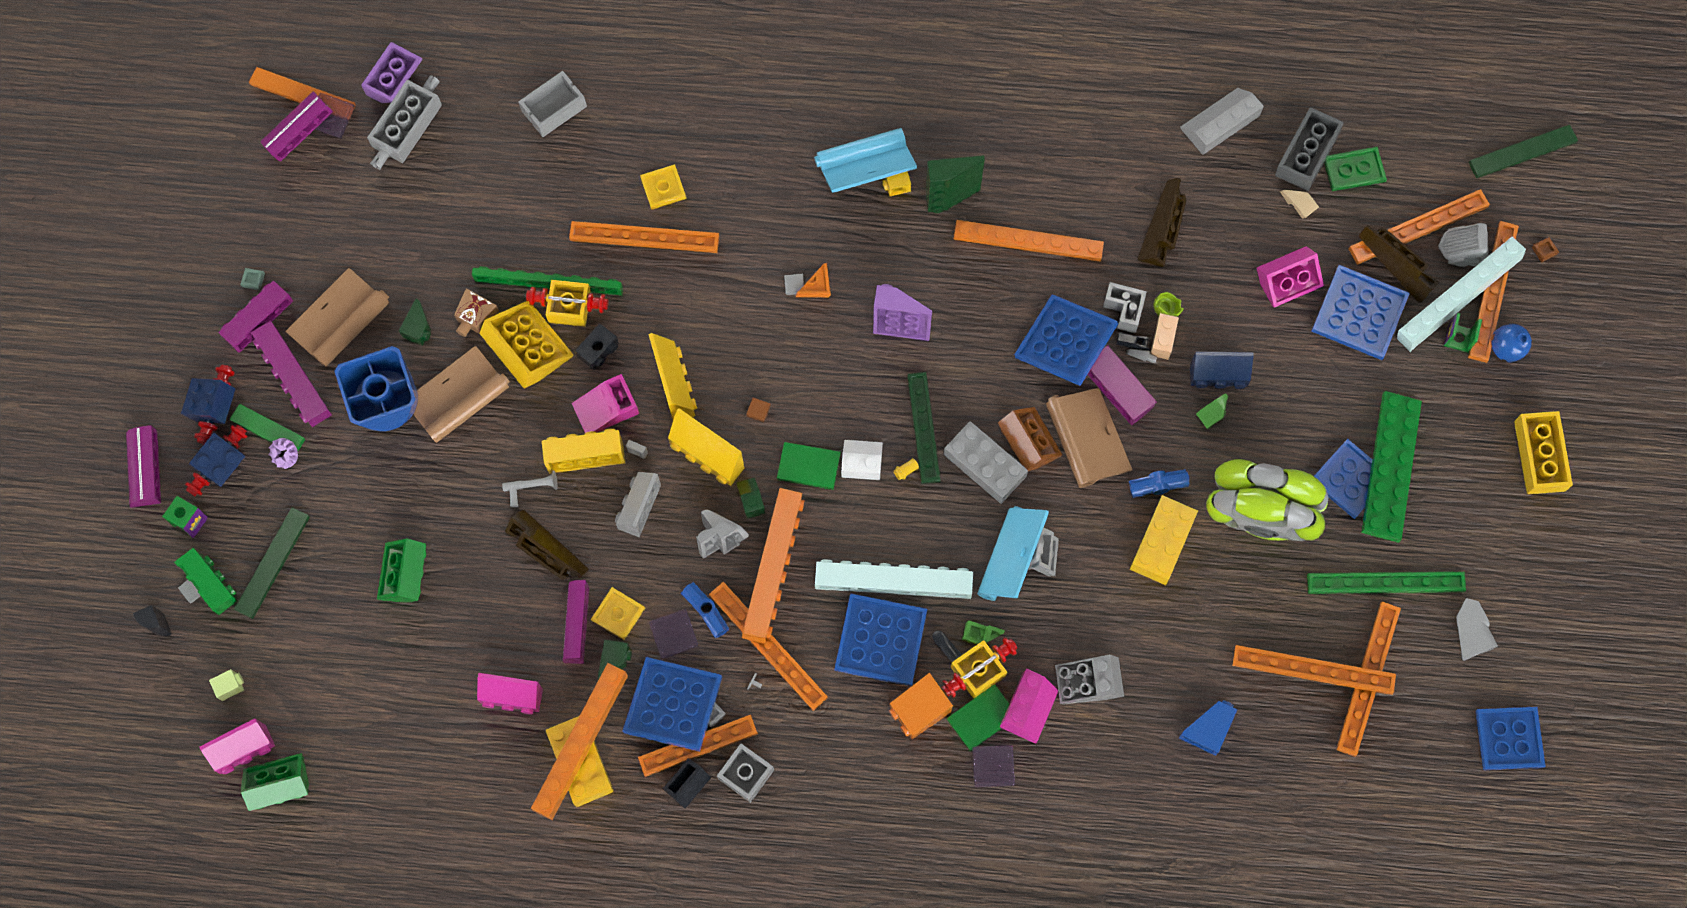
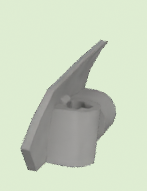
(1474, 630)

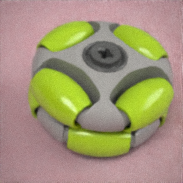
(1268, 501)

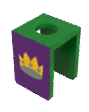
(1470, 335)
(189, 522)

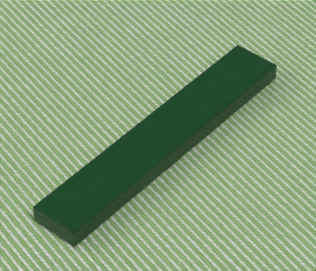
(1523, 151)
(923, 428)
(272, 563)

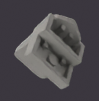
(1465, 245)
(719, 534)
(1045, 554)

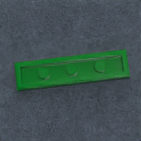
(263, 426)

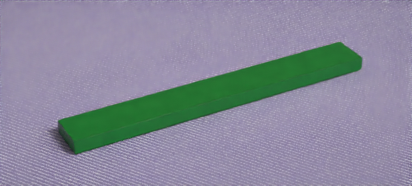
(1386, 582)

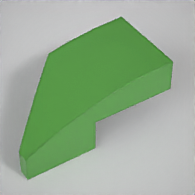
(1213, 412)

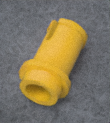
(906, 469)

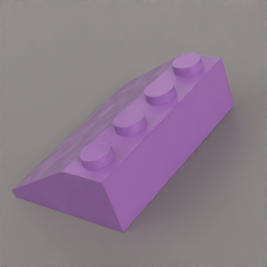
(900, 314)

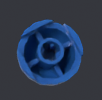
(1511, 342)

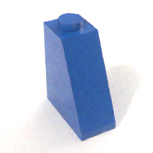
(1211, 728)

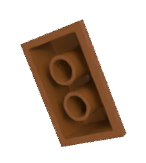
(1029, 438)

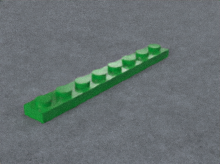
(540, 280)

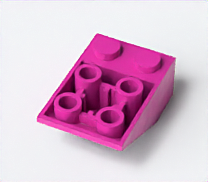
(605, 405)

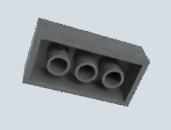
(1309, 149)

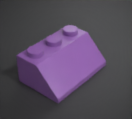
(390, 73)

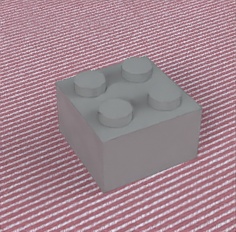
(745, 772)

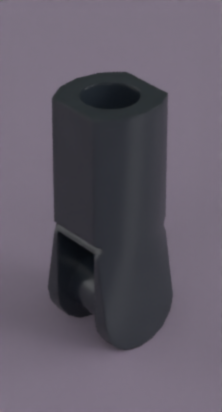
(1130, 341)
(946, 646)

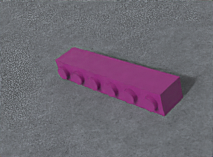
(291, 373)

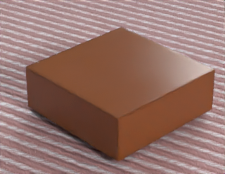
(1545, 249)
(758, 409)

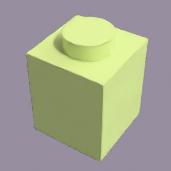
(227, 684)

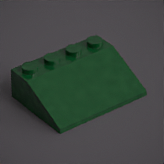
(952, 181)

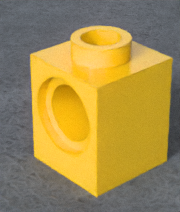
(897, 184)

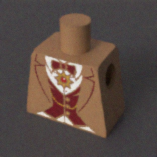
(473, 311)

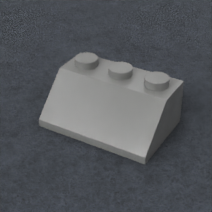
(638, 503)

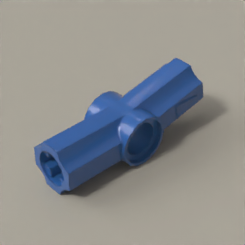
(1159, 483)
(698, 600)

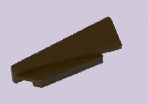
(1164, 225)
(1400, 261)
(544, 547)

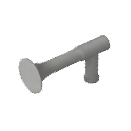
(514, 486)

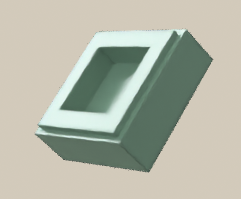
(252, 279)

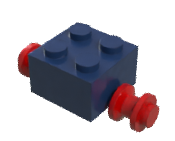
(209, 402)
(216, 460)

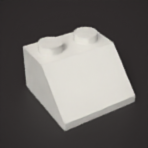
(861, 459)

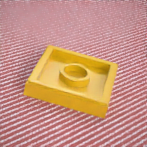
(663, 187)
(617, 613)

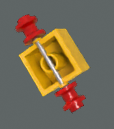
(567, 302)
(979, 668)

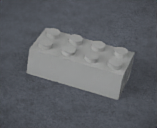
(985, 462)

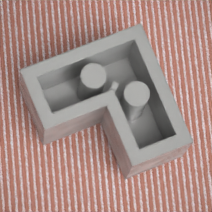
(1128, 302)

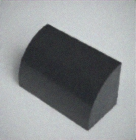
(153, 620)
(686, 783)

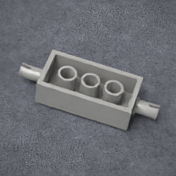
(404, 121)

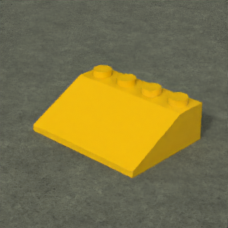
(525, 343)
(672, 375)
(705, 448)

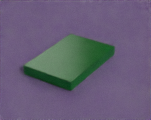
(1355, 169)
(808, 465)
(980, 717)

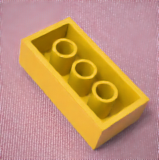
(583, 451)
(1543, 452)
(1163, 540)
(591, 779)

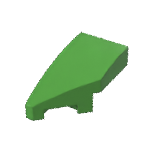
(976, 633)

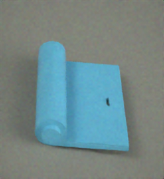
(865, 160)
(1012, 553)

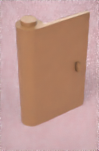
(337, 317)
(458, 394)
(1088, 436)

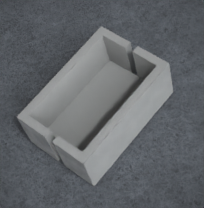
(552, 104)

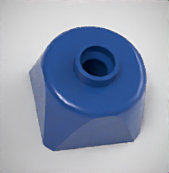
(367, 378)

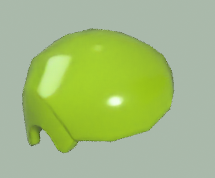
(1167, 304)

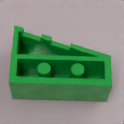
(207, 580)

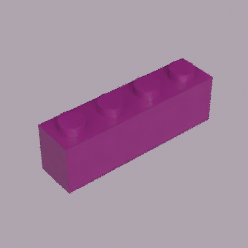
(260, 310)

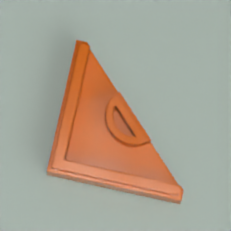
(817, 285)

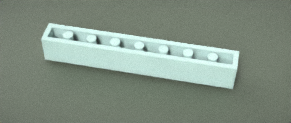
(1461, 294)
(894, 580)

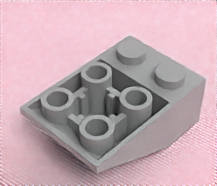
(1089, 680)

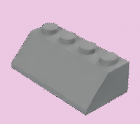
(1222, 119)

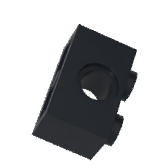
(599, 336)

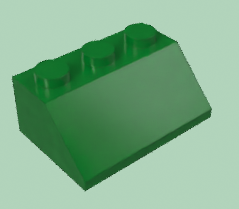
(401, 571)
(274, 782)

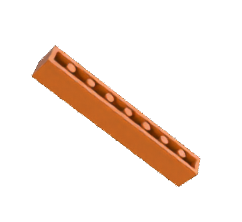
(772, 566)
(579, 741)

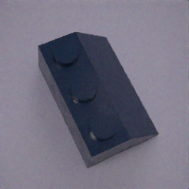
(1221, 369)

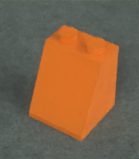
(920, 706)

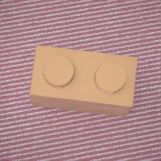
(1164, 336)

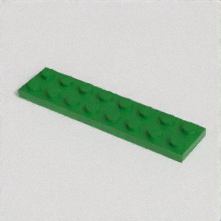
(1391, 467)

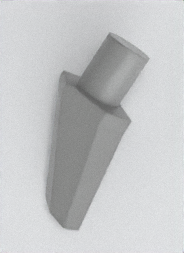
(1142, 355)

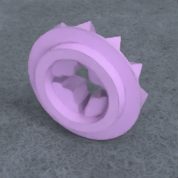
(290, 456)

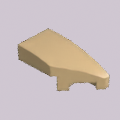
(1301, 201)

